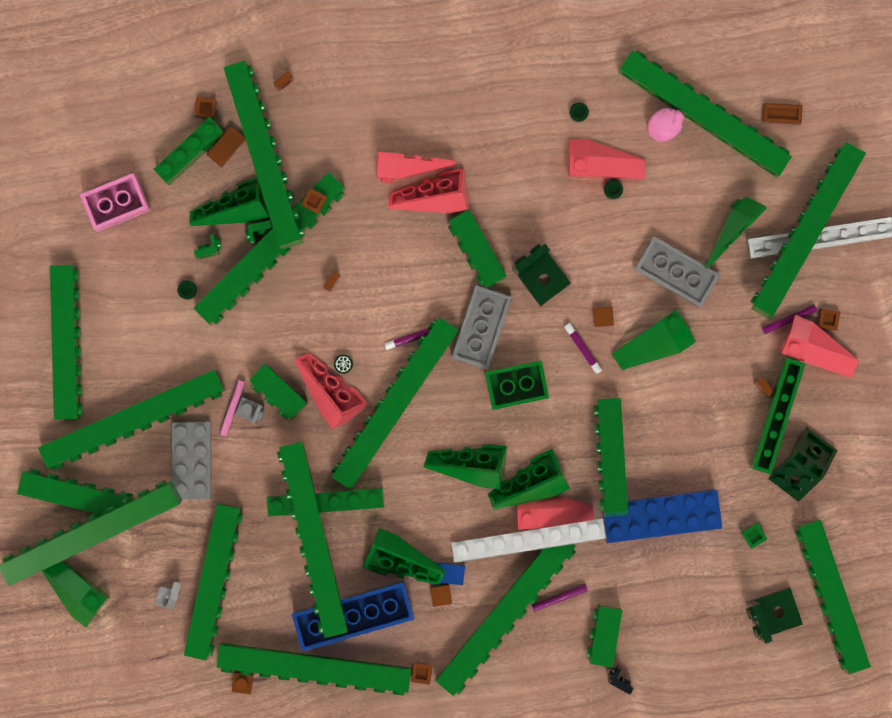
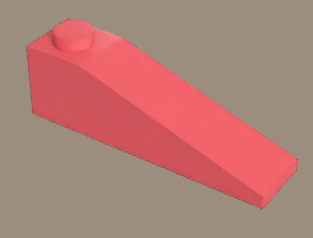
(596, 160)
(398, 167)
(440, 195)
(814, 346)
(332, 397)
(552, 512)

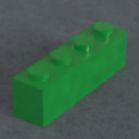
(189, 151)
(477, 248)

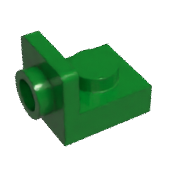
(261, 228)
(205, 251)

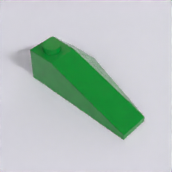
(239, 206)
(742, 215)
(659, 341)
(475, 466)
(535, 482)
(396, 556)
(76, 592)

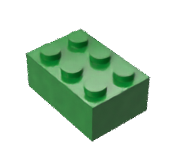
(516, 385)

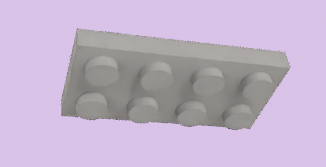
(677, 272)
(481, 327)
(192, 459)

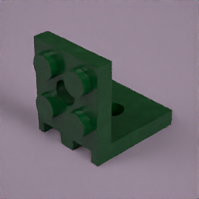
(534, 266)
(805, 465)
(761, 613)

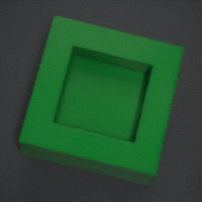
(753, 535)

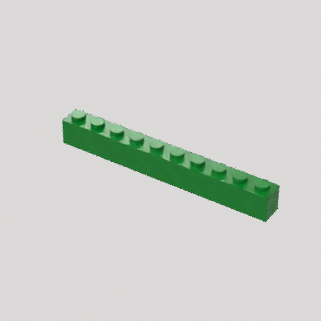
(705, 114)
(263, 155)
(809, 229)
(262, 257)
(395, 403)
(131, 419)
(89, 533)
(313, 539)
(502, 617)
(314, 668)

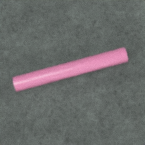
(232, 407)

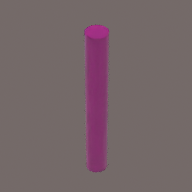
(787, 320)
(560, 597)

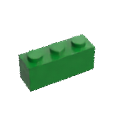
(277, 392)
(604, 635)

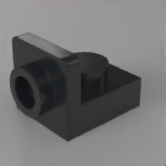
(622, 683)

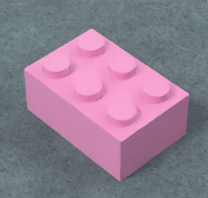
(115, 202)

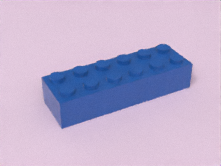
(665, 516)
(363, 614)

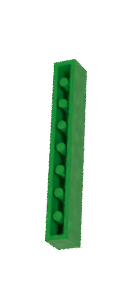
(65, 342)
(212, 582)
(833, 597)

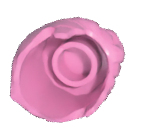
(665, 124)

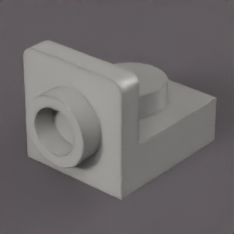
(250, 410)
(168, 596)

